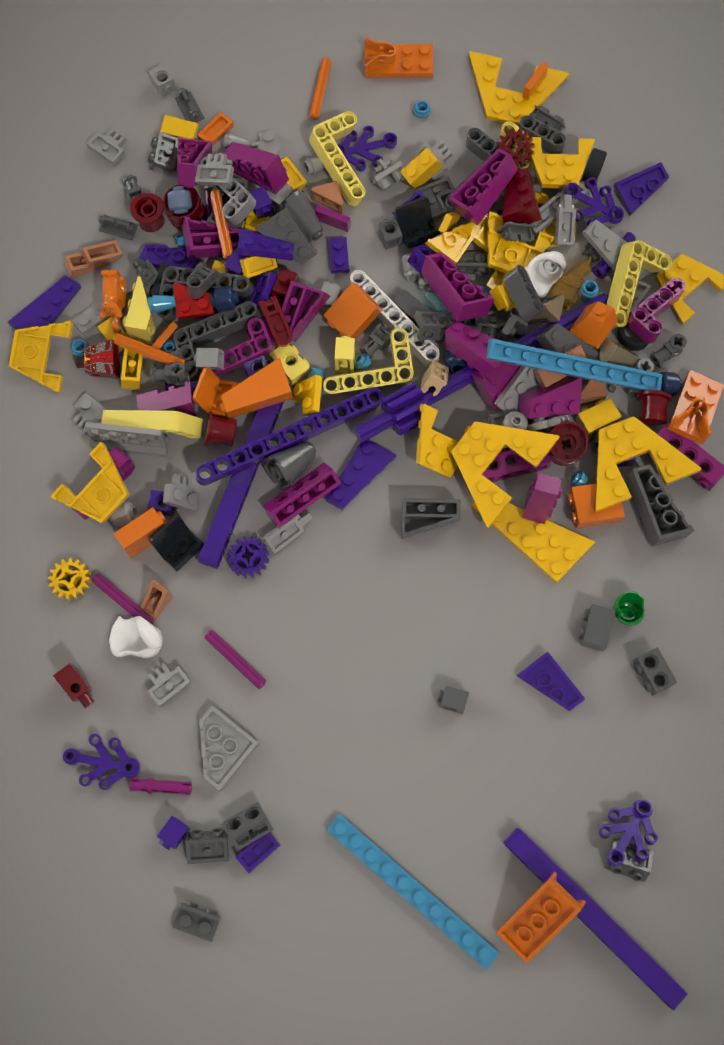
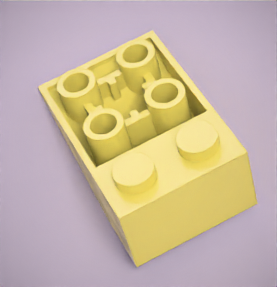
(139, 320)

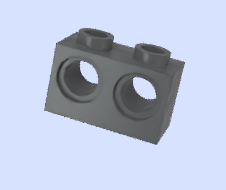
(659, 669)
(247, 826)

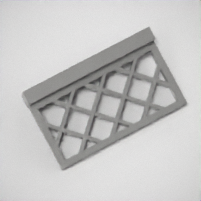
(129, 439)

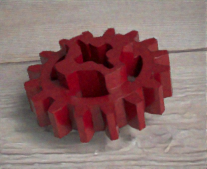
(522, 146)

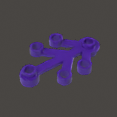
(363, 149)
(595, 202)
(105, 763)
(631, 830)

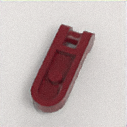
(276, 322)

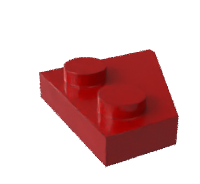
(188, 307)

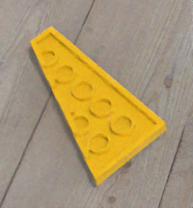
(545, 545)

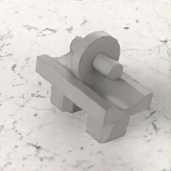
(381, 179)

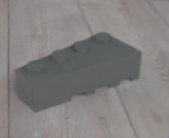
(656, 508)

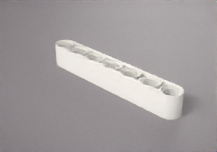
(391, 310)

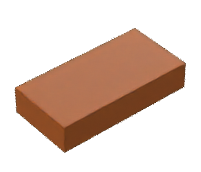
(535, 81)
(216, 129)
(166, 333)

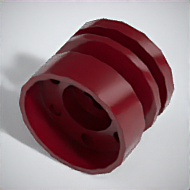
(197, 212)
(577, 443)

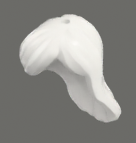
(543, 274)
(135, 638)

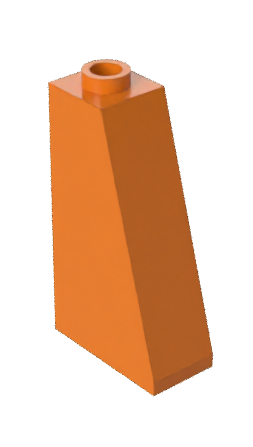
(258, 391)

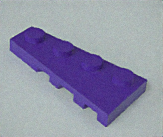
(47, 306)
(359, 472)

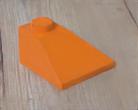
(594, 324)

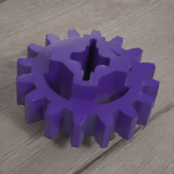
(241, 557)

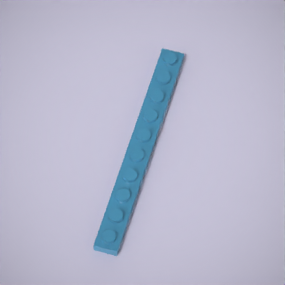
(572, 365)
(413, 892)

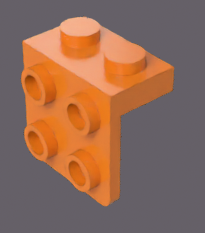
(209, 392)

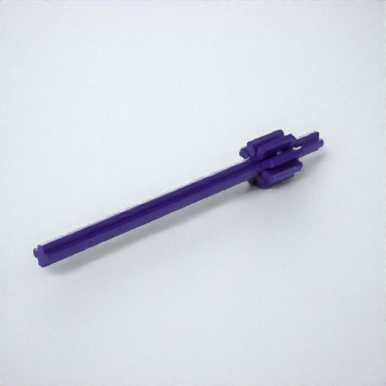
(403, 405)

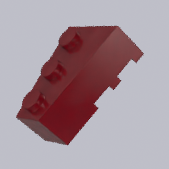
(521, 200)

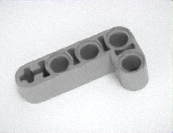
(236, 203)

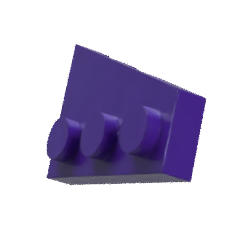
(640, 186)
(263, 246)
(163, 254)
(551, 681)

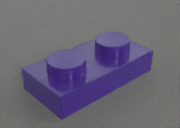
(339, 255)
(263, 287)
(257, 852)

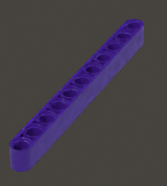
(283, 442)
(237, 491)
(599, 922)

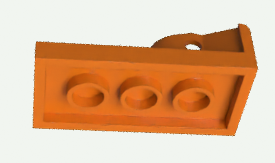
(398, 60)
(695, 407)
(540, 919)

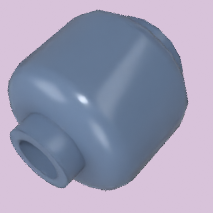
(179, 200)

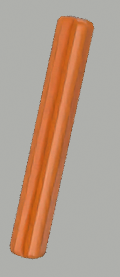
(320, 88)
(221, 224)
(146, 350)

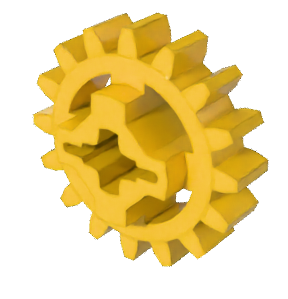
(77, 577)

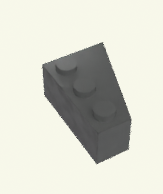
(427, 514)

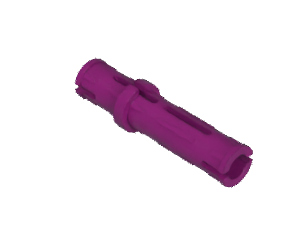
(160, 786)

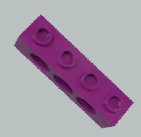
(699, 456)
(520, 467)
(301, 494)

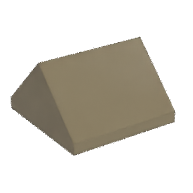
(552, 310)
(617, 354)

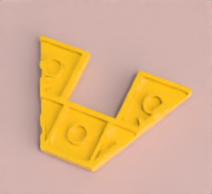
(504, 104)
(455, 243)
(628, 440)
(480, 448)

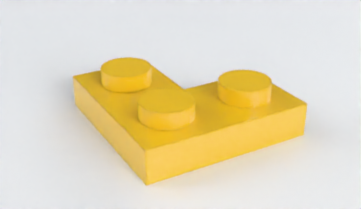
(308, 393)

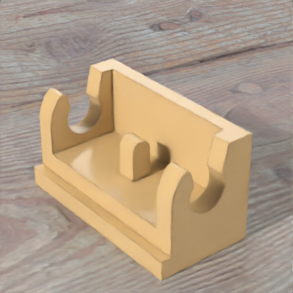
(436, 376)

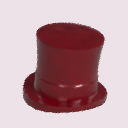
(148, 212)
(653, 407)
(220, 430)

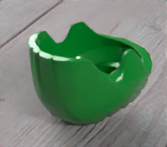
(629, 608)

